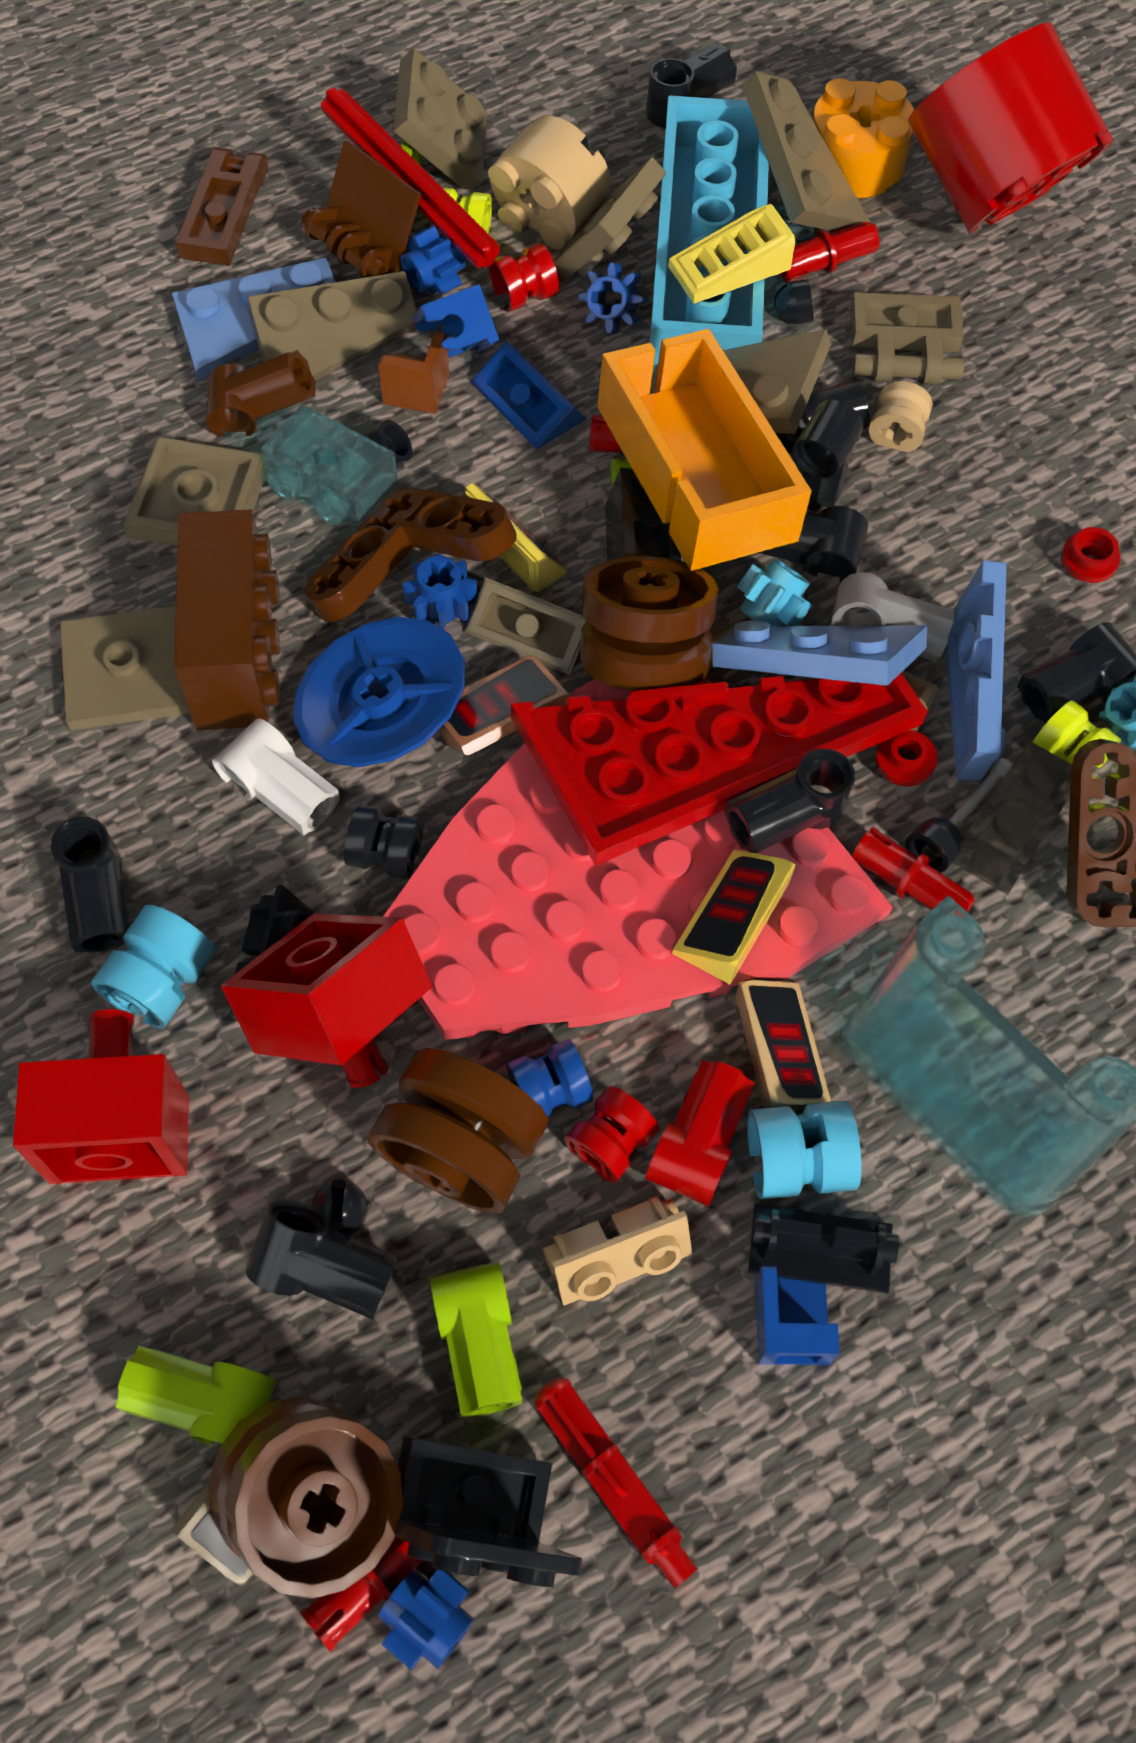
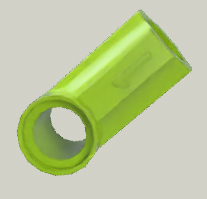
(474, 1320)
(191, 1394)

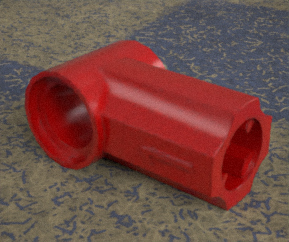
(696, 1146)

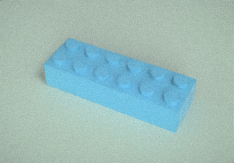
(711, 179)

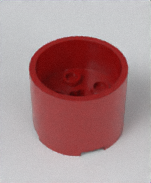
(1009, 126)

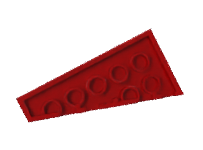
(684, 751)

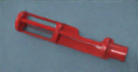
(614, 1479)

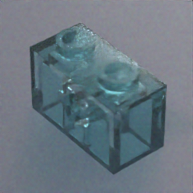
(329, 467)

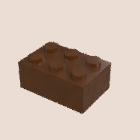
(225, 619)

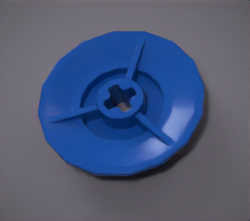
(379, 691)

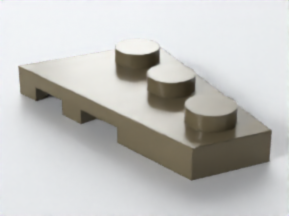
(800, 160)
(333, 319)
(779, 375)

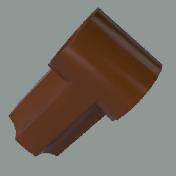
(245, 394)

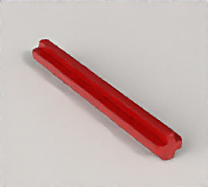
(434, 201)

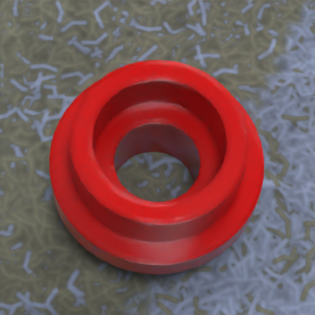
(1095, 542)
(904, 771)

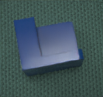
(793, 1321)

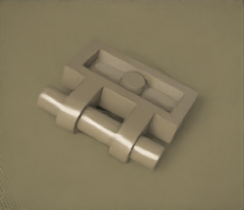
(907, 323)

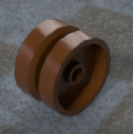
(647, 623)
(459, 1130)
(305, 1496)

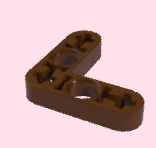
(392, 529)
(1112, 865)

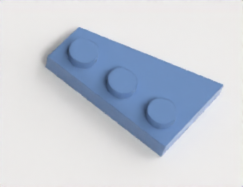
(218, 317)
(822, 652)
(976, 672)

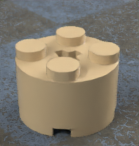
(549, 181)

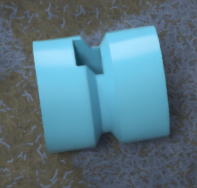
(158, 959)
(805, 1149)

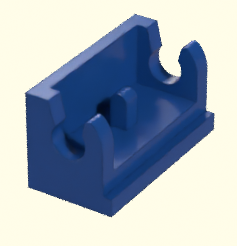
(463, 317)

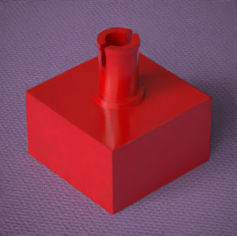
(329, 992)
(104, 1112)

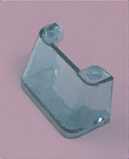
(976, 1078)

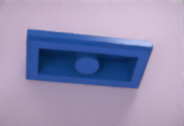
(526, 397)

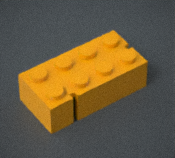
(702, 449)

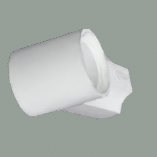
(269, 770)

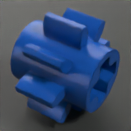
(432, 262)
(611, 283)
(440, 590)
(425, 1618)

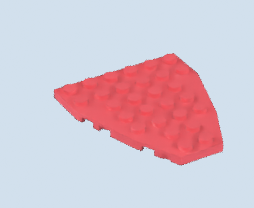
(537, 934)

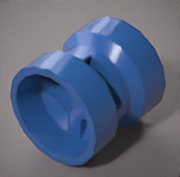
(554, 1078)

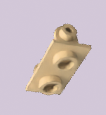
(648, 1241)

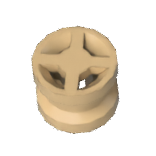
(901, 416)

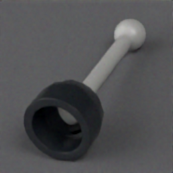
(943, 834)

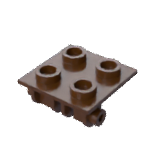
(365, 214)

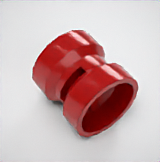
(525, 277)
(612, 1133)

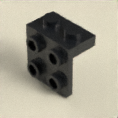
(477, 1512)

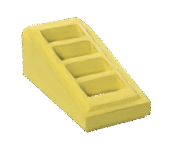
(758, 232)

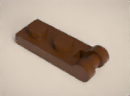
(221, 206)

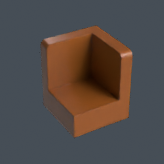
(415, 380)

